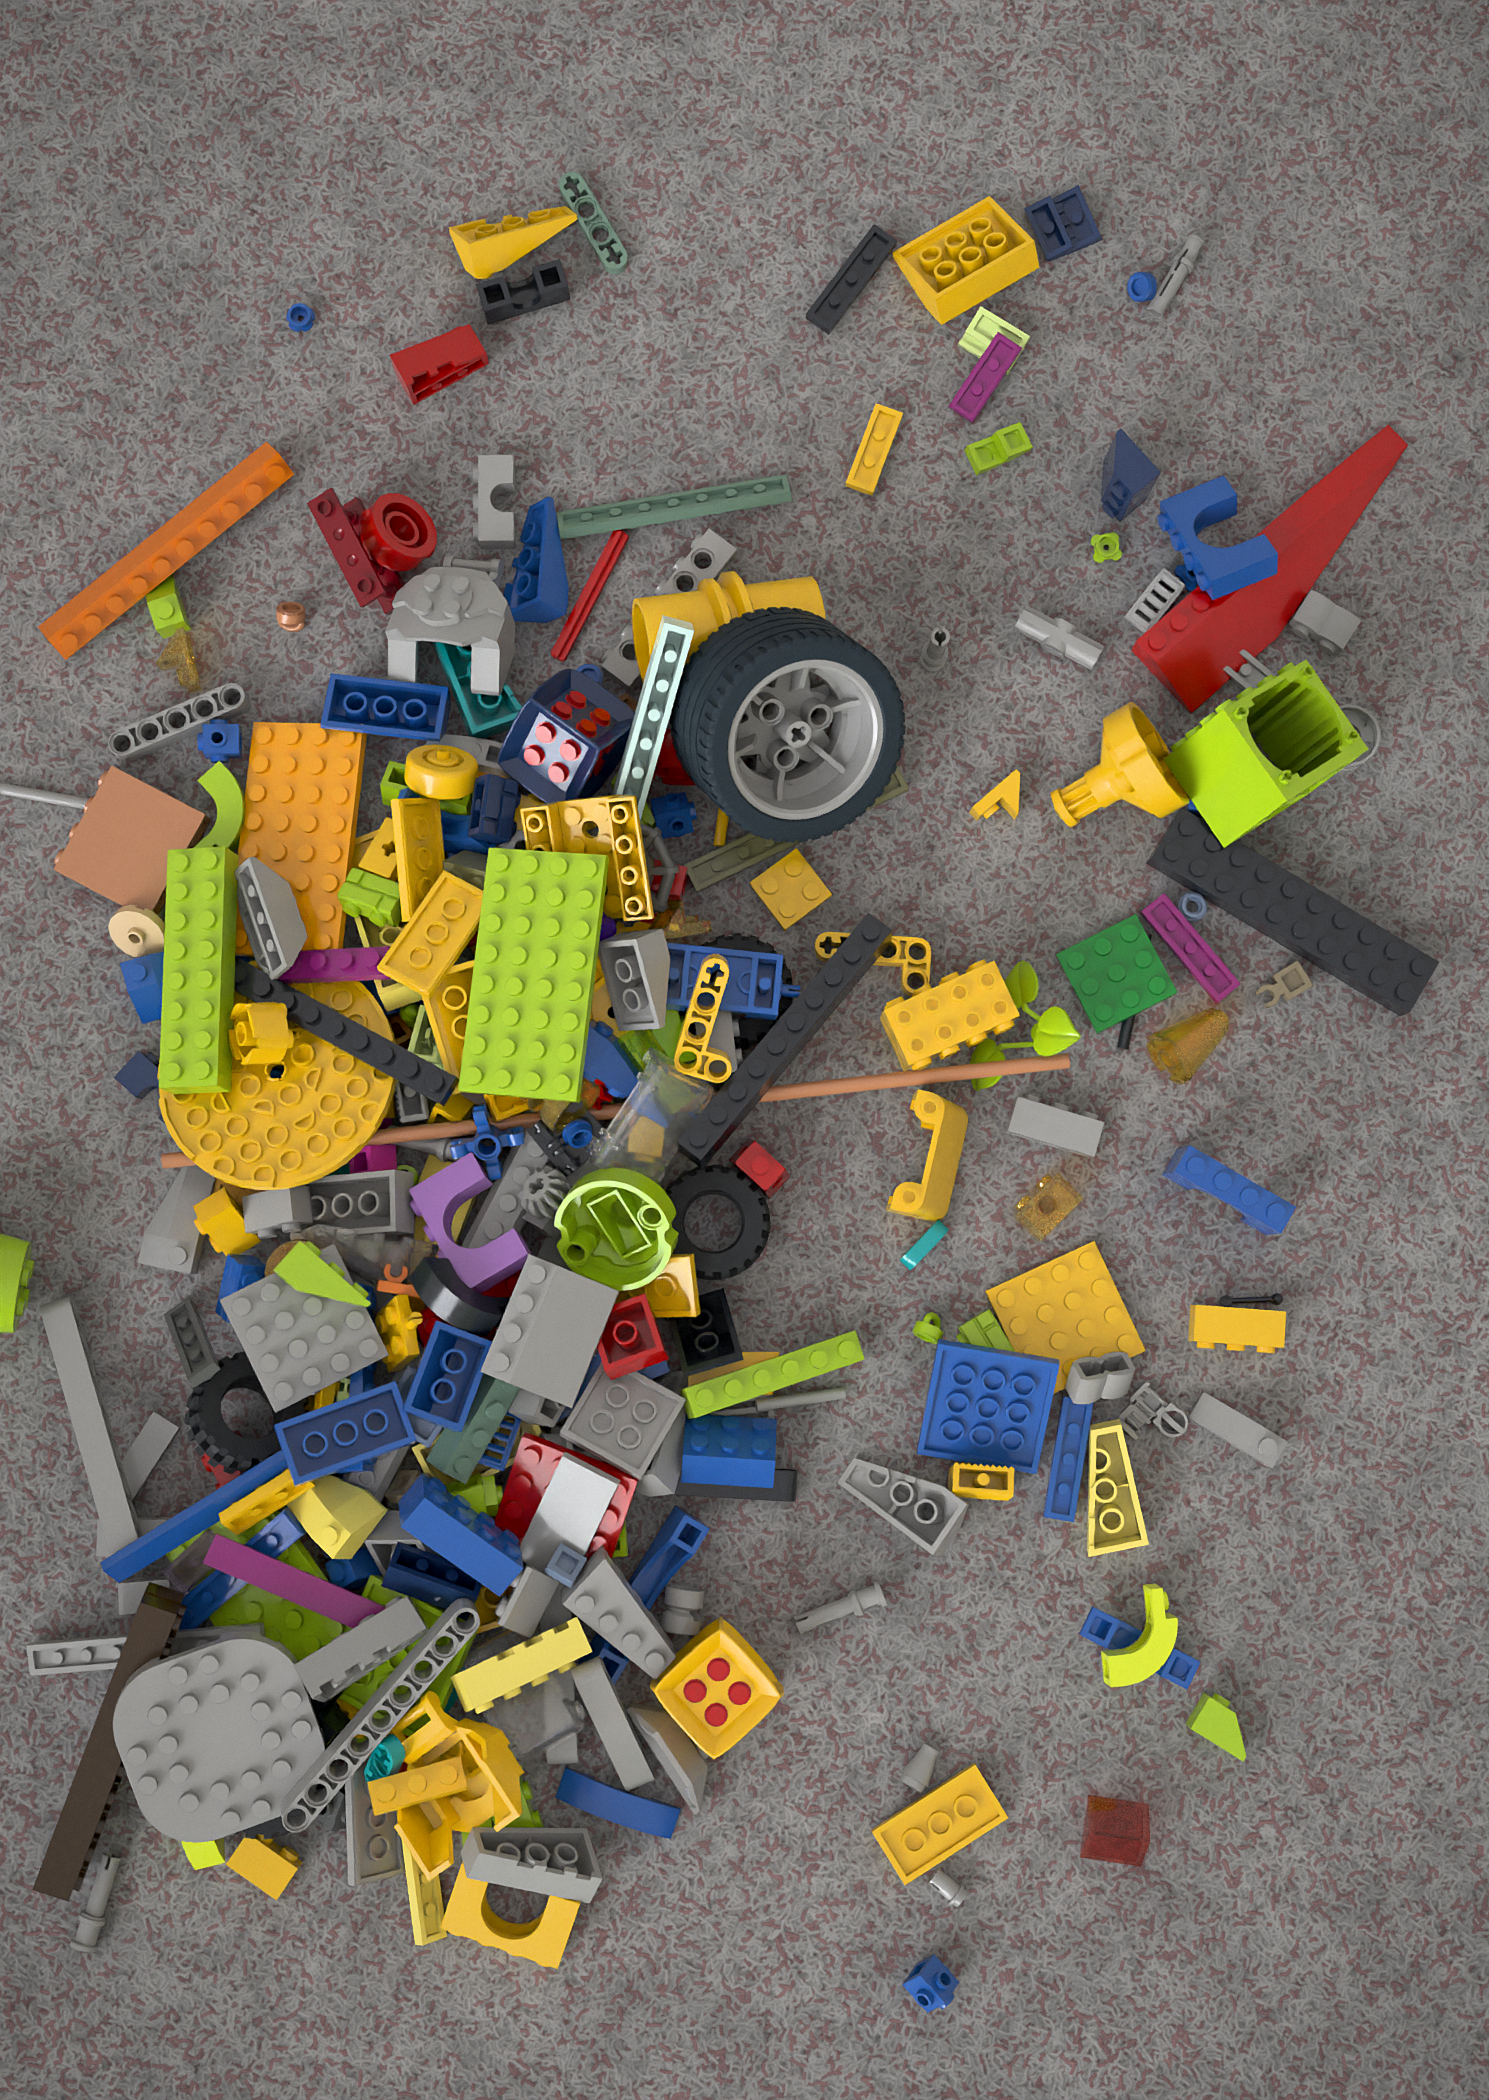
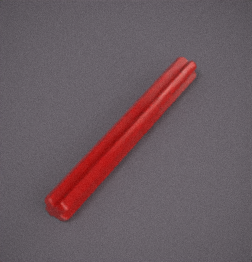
(589, 595)

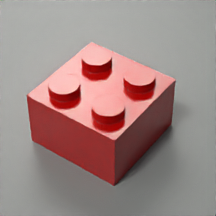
(631, 1338)

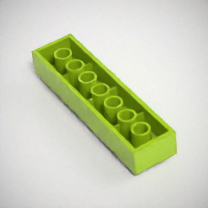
(198, 970)

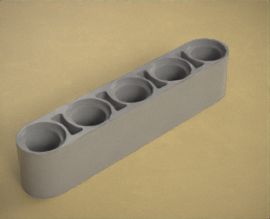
(165, 719)
(612, 1723)

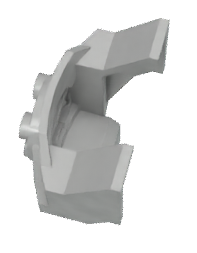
(459, 608)

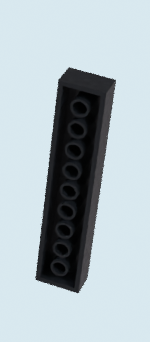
(1293, 913)

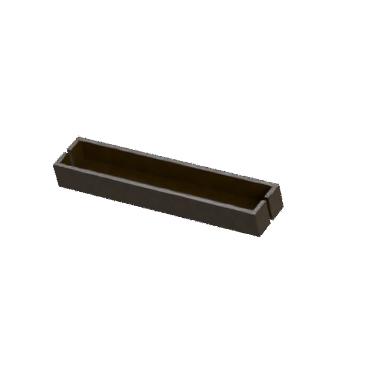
(101, 1763)

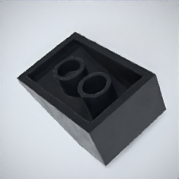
(709, 1338)

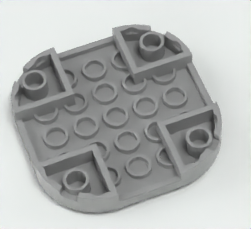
(216, 1736)

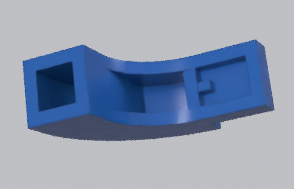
(454, 830)

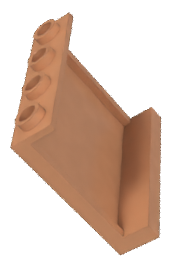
(126, 841)

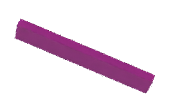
(289, 1582)

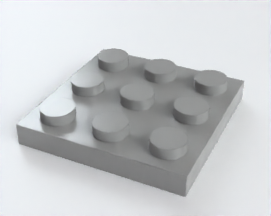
(623, 1420)

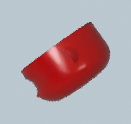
(397, 532)

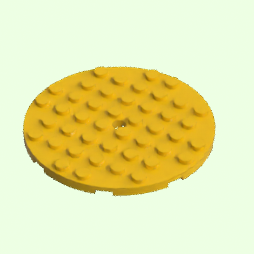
(293, 1126)

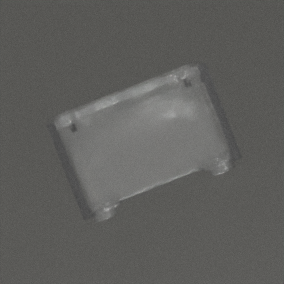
(651, 1119)
(537, 1716)

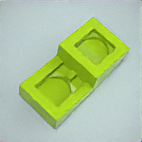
(998, 449)

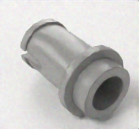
(947, 1887)

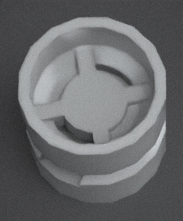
(682, 1609)

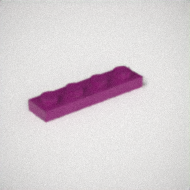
(1190, 948)
(336, 965)

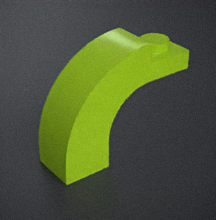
(230, 808)

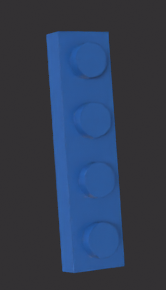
(1067, 1460)

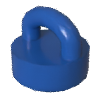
(1142, 286)

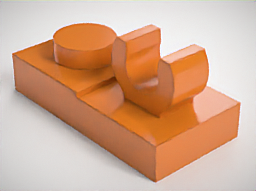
(394, 1284)

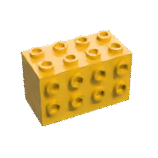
(949, 1015)

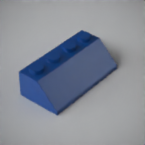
(386, 707)

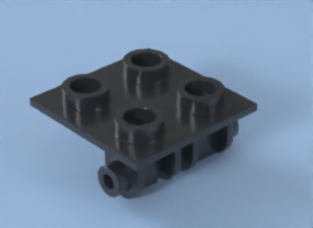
(552, 1144)

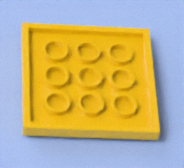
(1065, 1311)

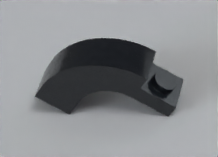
(455, 1301)

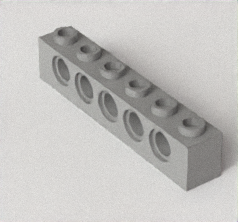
(706, 546)

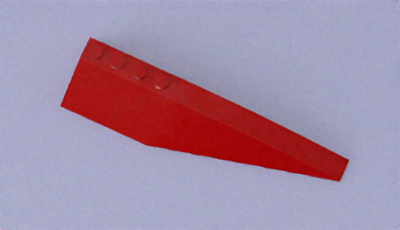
(1206, 635)

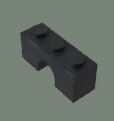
(510, 299)

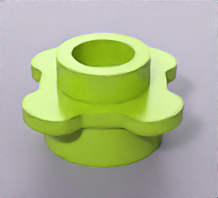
(1109, 539)

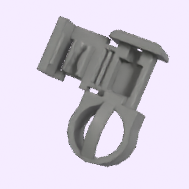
(1146, 1407)

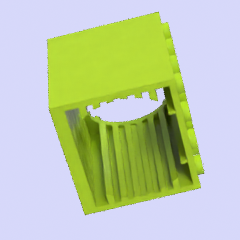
(1297, 728)

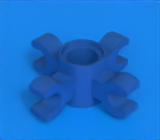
(510, 1137)

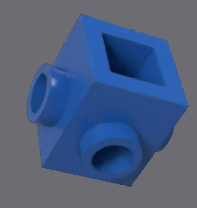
(227, 749)
(673, 814)
(931, 1984)

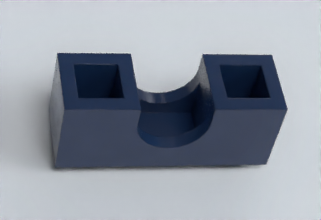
(140, 1075)

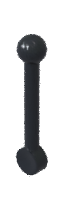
(1226, 1300)

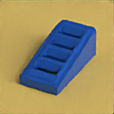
(497, 1463)

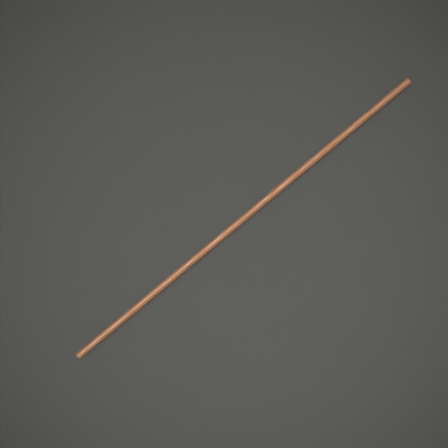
(775, 1093)

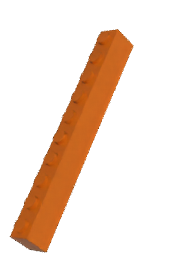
(166, 550)

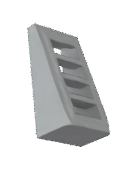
(1169, 581)

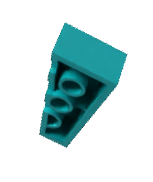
(481, 713)

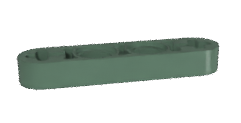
(593, 223)

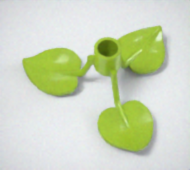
(1050, 1035)

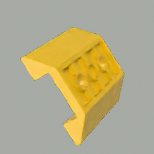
(562, 828)

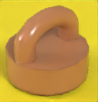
(291, 616)

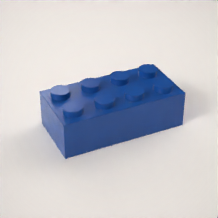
(344, 1433)
(461, 1534)

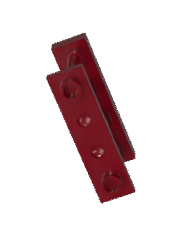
(341, 530)

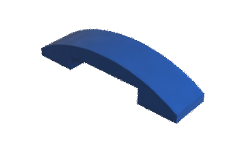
(1117, 1634)
(617, 1804)

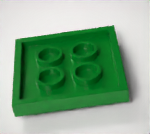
(1116, 974)

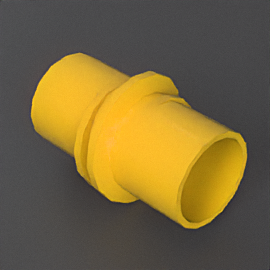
(714, 605)

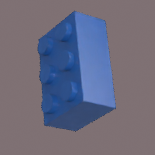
(729, 1451)

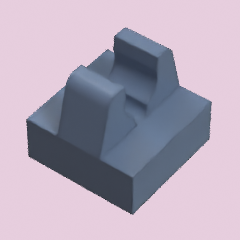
(565, 1565)

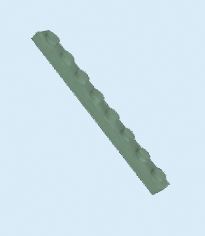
(674, 506)

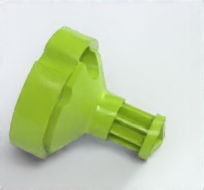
(620, 1225)

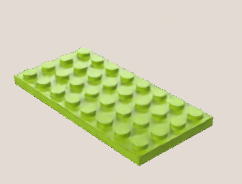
(534, 974)

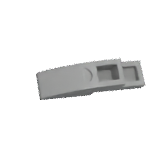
(483, 750)

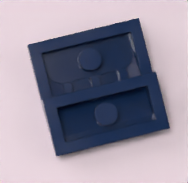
(1063, 224)

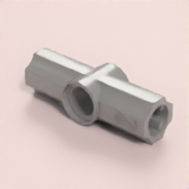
(1058, 637)

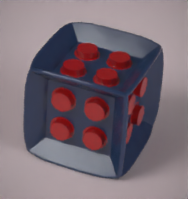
(566, 738)

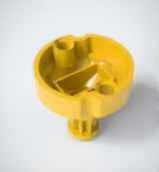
(1128, 770)

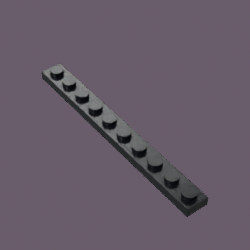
(346, 1034)

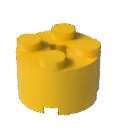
(260, 1033)

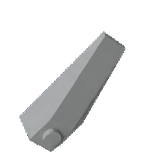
(666, 1466)

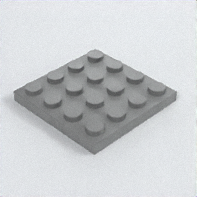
(301, 1338)

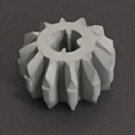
(543, 1192)

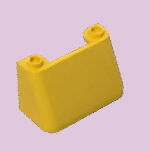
(949, 1125)

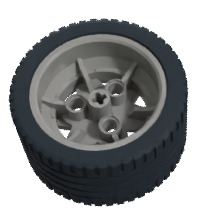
(733, 678)

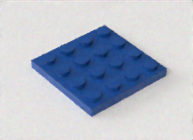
(987, 1406)

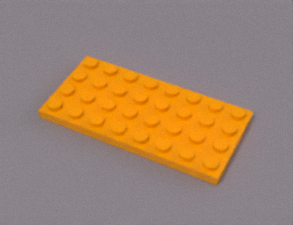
(304, 820)

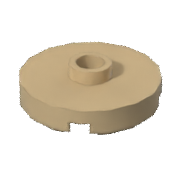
(137, 931)

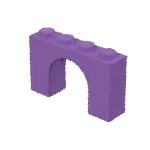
(438, 1201)

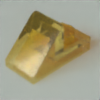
(180, 653)
(677, 924)

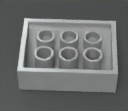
(550, 1331)

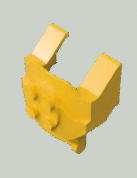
(490, 1777)

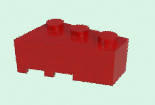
(438, 362)

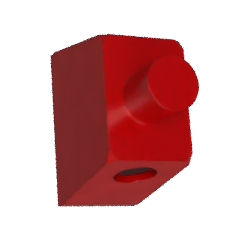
(760, 1167)

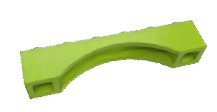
(771, 1374)

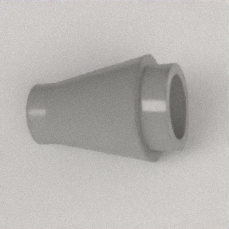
(920, 1768)

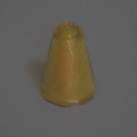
(1187, 1043)

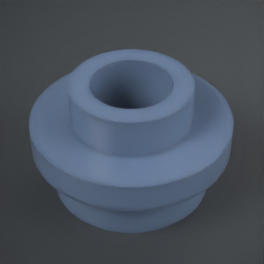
(1200, 902)

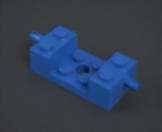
(752, 983)

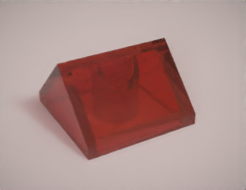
(1115, 1830)

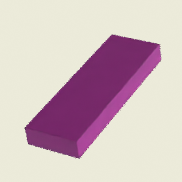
(985, 377)

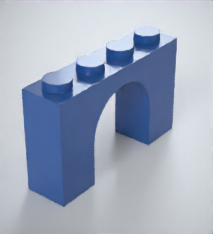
(1216, 569)
(1259, 1206)

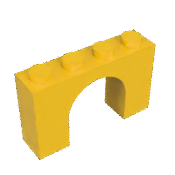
(537, 1940)

